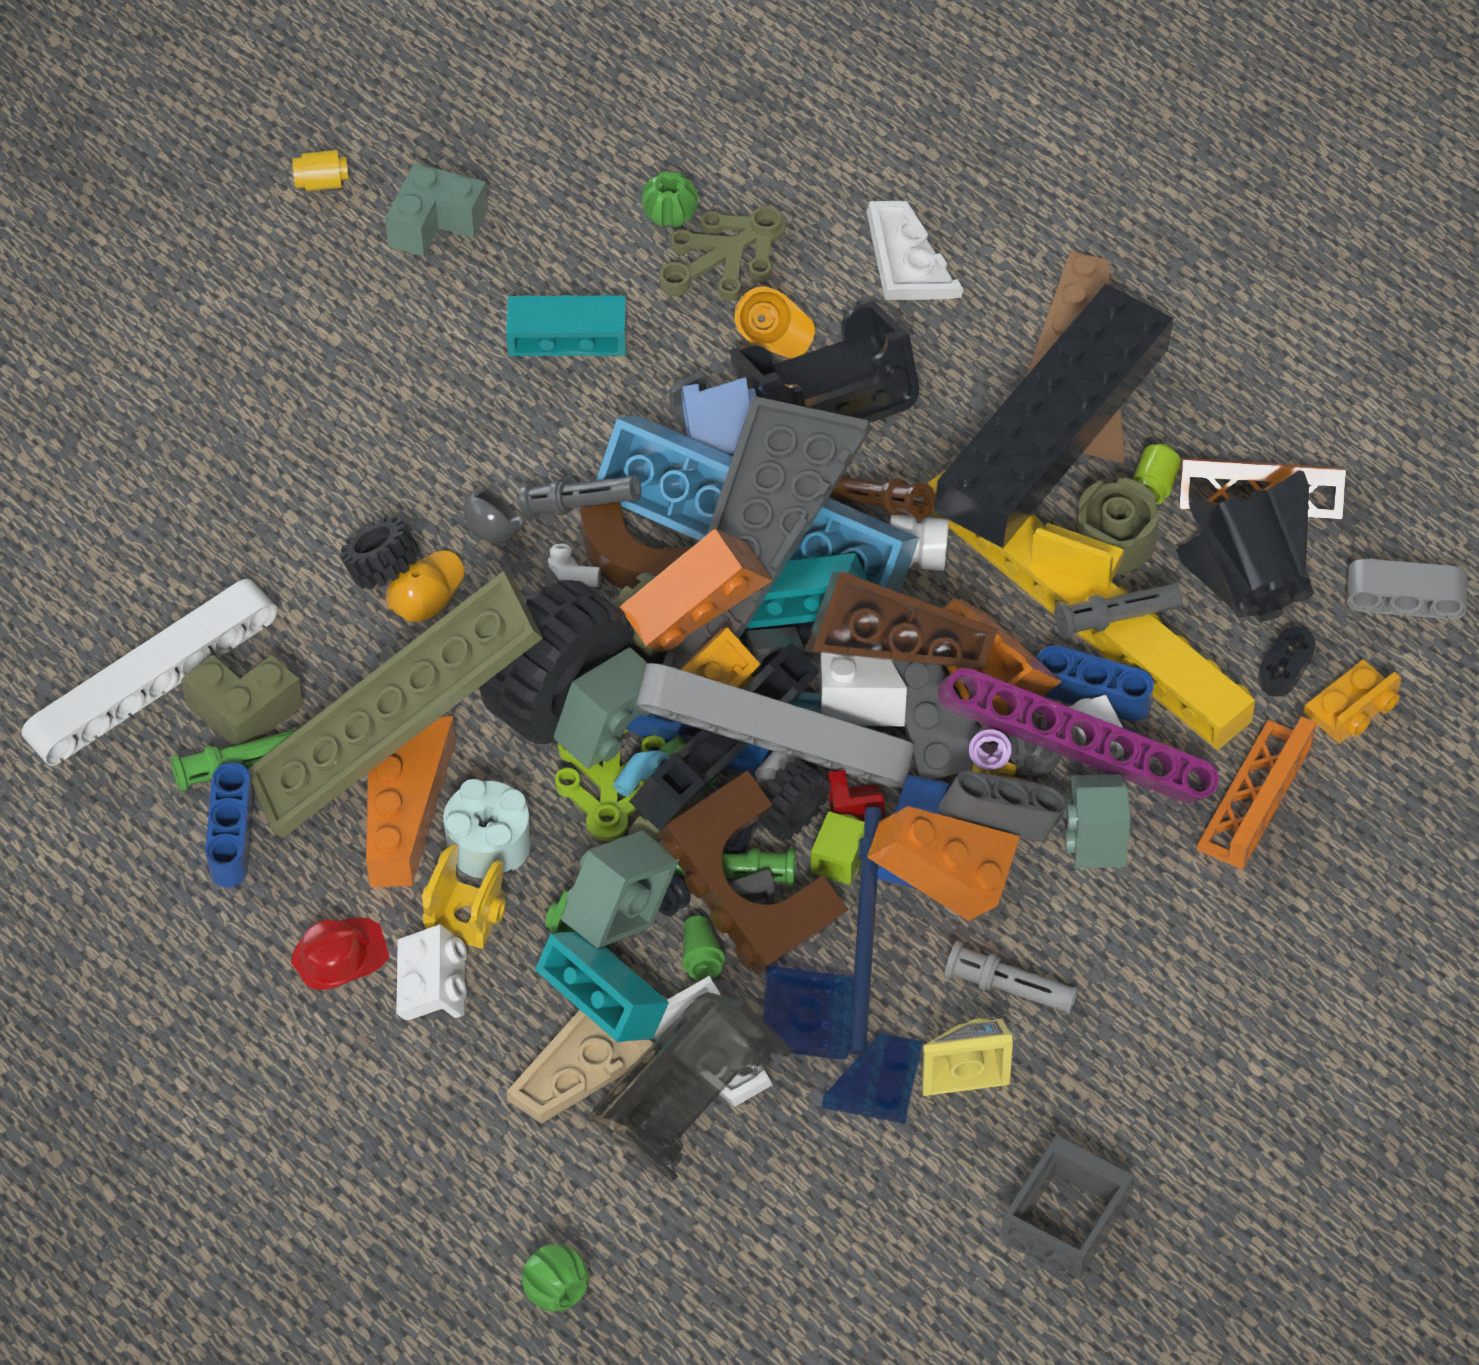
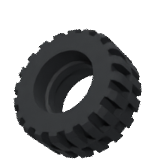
(578, 635)

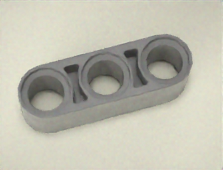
(1408, 588)

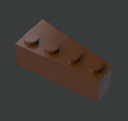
(887, 625)

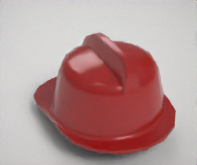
(339, 952)

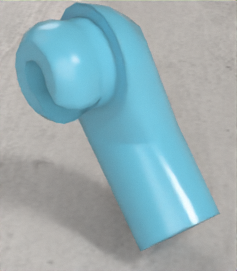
(637, 769)

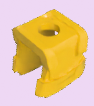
(446, 895)

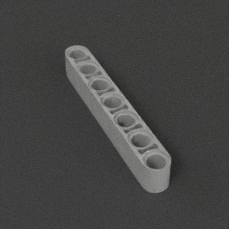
(774, 725)

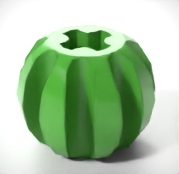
(669, 199)
(555, 1277)

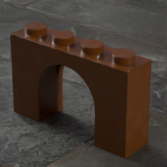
(759, 931)

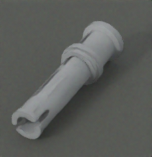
(985, 975)

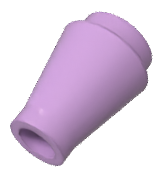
(989, 756)

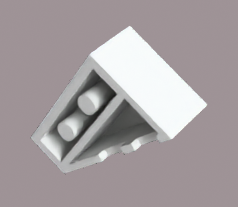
(861, 690)

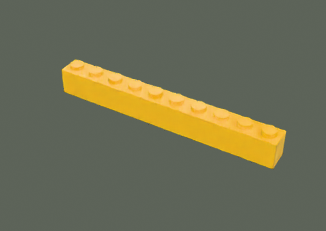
(1182, 678)

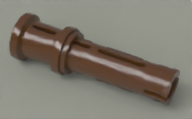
(852, 490)

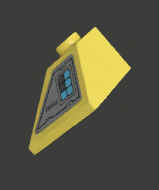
(968, 1058)

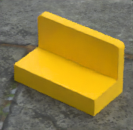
(1076, 555)

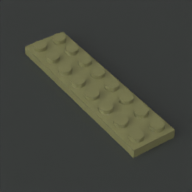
(393, 704)

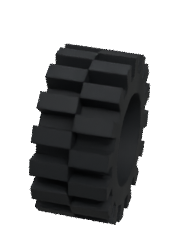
(379, 552)
(794, 799)

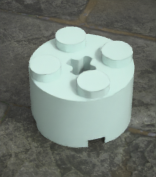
(487, 825)

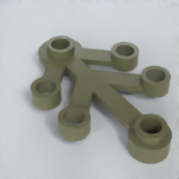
(724, 248)

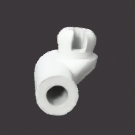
(567, 568)

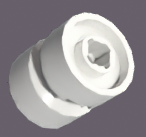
(932, 543)

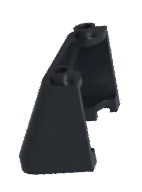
(859, 377)

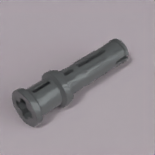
(563, 496)
(1099, 612)

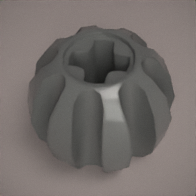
(1031, 758)

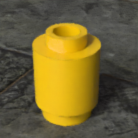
(320, 170)

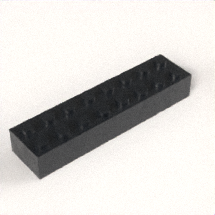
(1053, 416)

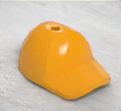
(788, 327)
(425, 586)

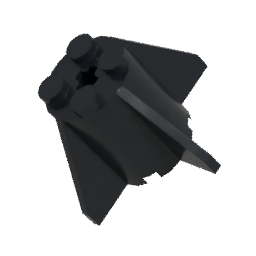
(1254, 548)

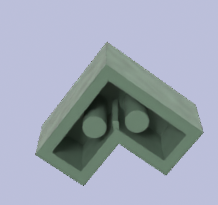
(431, 202)
(601, 708)
(1097, 821)

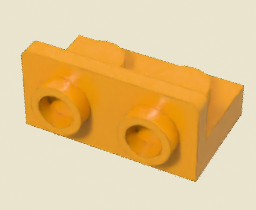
(724, 661)
(1353, 700)

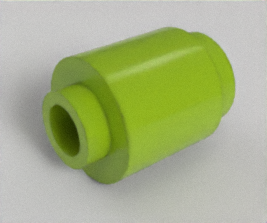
(1158, 470)

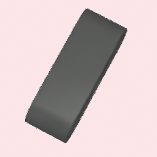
(1004, 804)

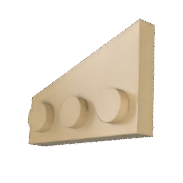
(572, 1068)

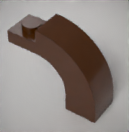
(616, 552)

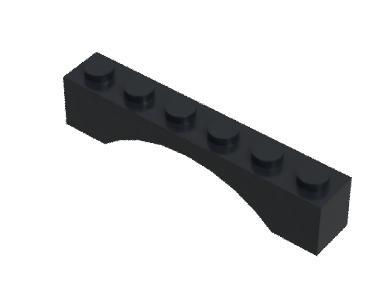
(709, 753)

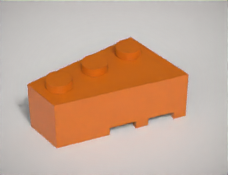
(695, 590)
(1006, 661)

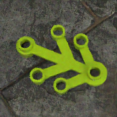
(603, 778)

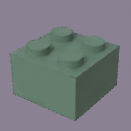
(619, 889)

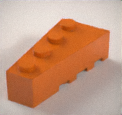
(404, 802)

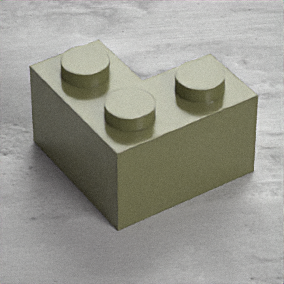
(245, 706)

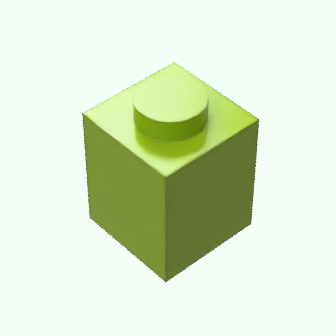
(837, 848)

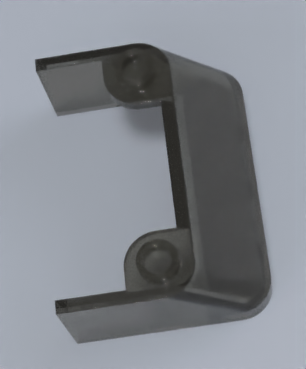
(682, 1077)

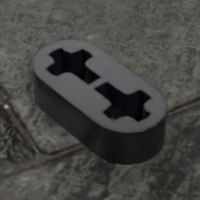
(1293, 665)

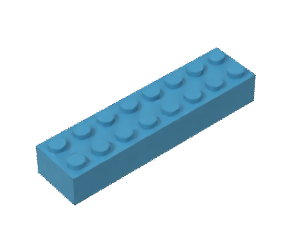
(685, 481)

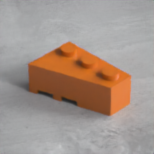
(946, 858)

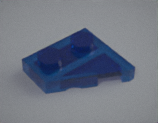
(878, 1080)

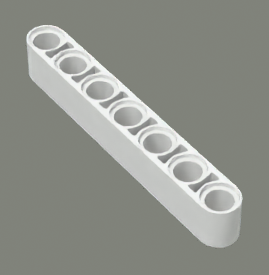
(147, 671)

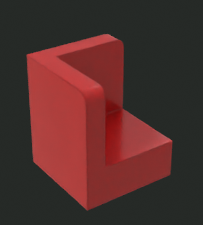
(852, 800)

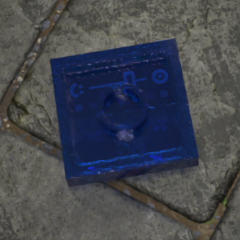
(809, 1010)

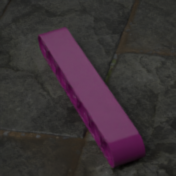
(1058, 735)

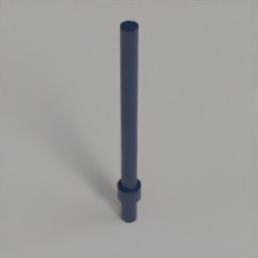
(865, 935)

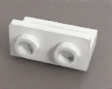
(430, 973)

